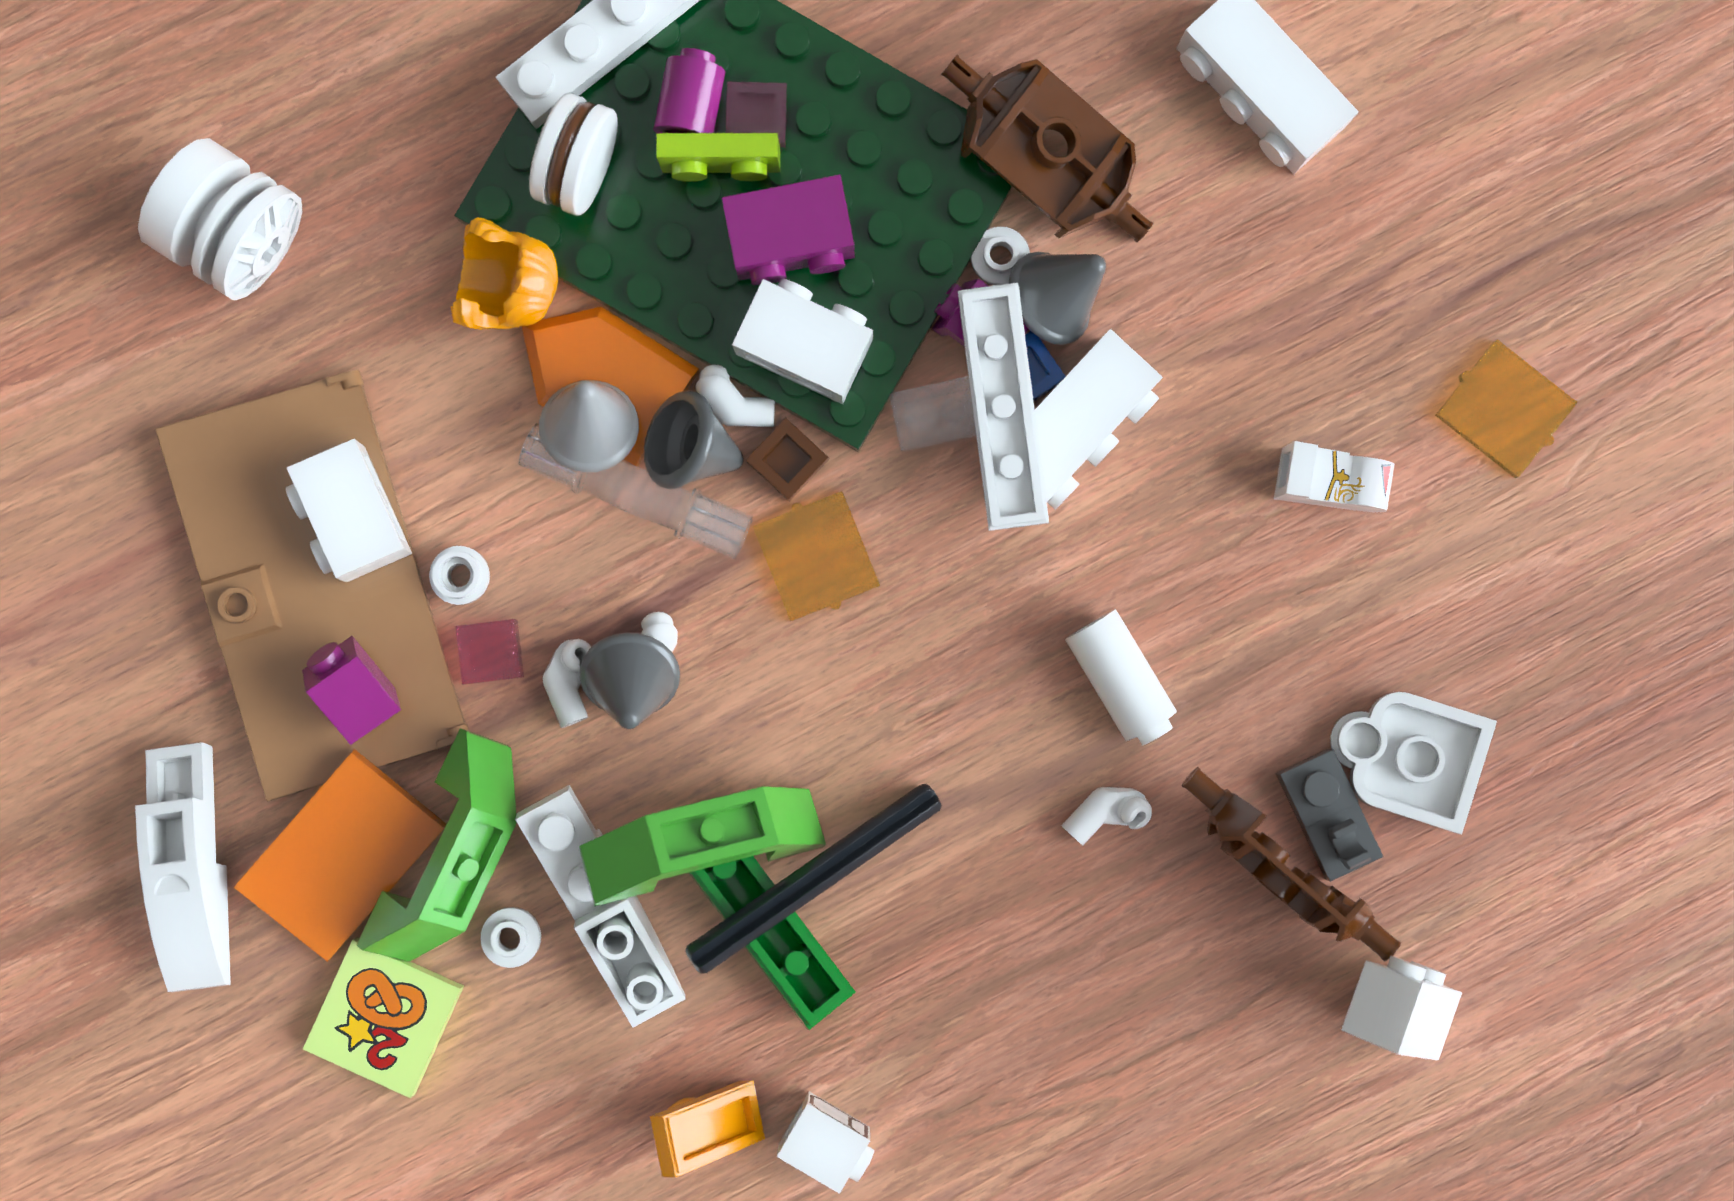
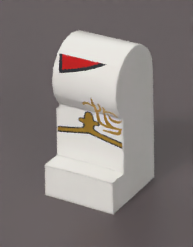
(1333, 478)

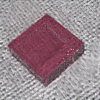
(757, 108)
(489, 651)

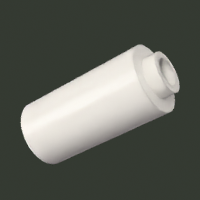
(1122, 678)

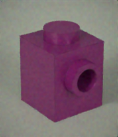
(349, 688)

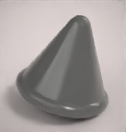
(1057, 293)
(688, 443)
(629, 677)

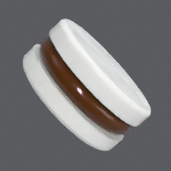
(573, 154)

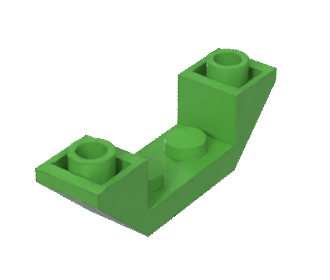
(700, 837)
(464, 859)

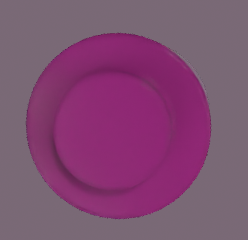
(689, 93)

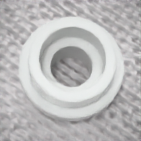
(982, 263)
(442, 569)
(527, 929)

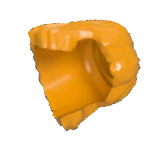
(504, 278)

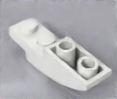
(179, 869)
(614, 932)

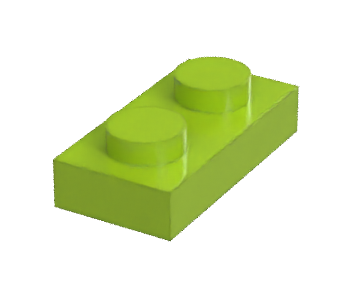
(696, 154)

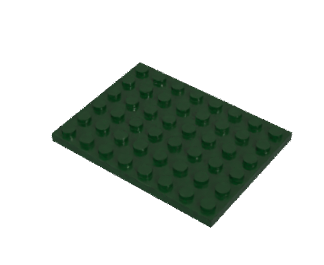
(664, 244)

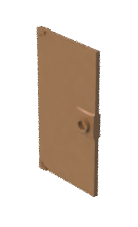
(278, 605)

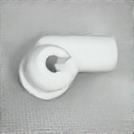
(729, 404)

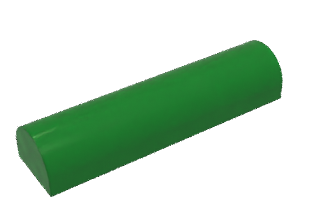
(785, 952)

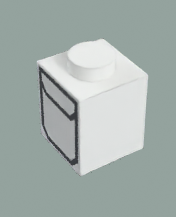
(826, 1143)

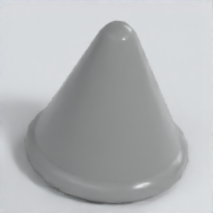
(589, 426)

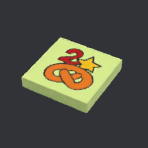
(383, 1019)

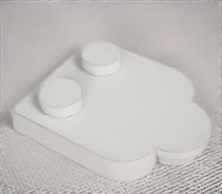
(1415, 757)

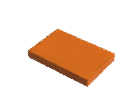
(340, 855)

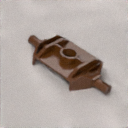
(1007, 131)
(1265, 859)

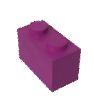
(789, 229)

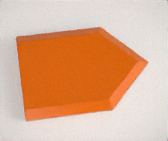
(609, 350)

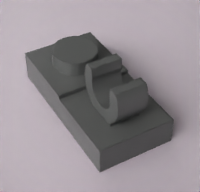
(1329, 814)

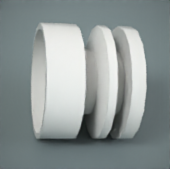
(219, 218)

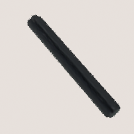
(812, 879)

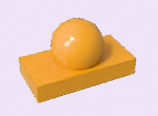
(707, 1128)

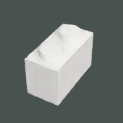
(804, 339)
(346, 511)
(1402, 1008)

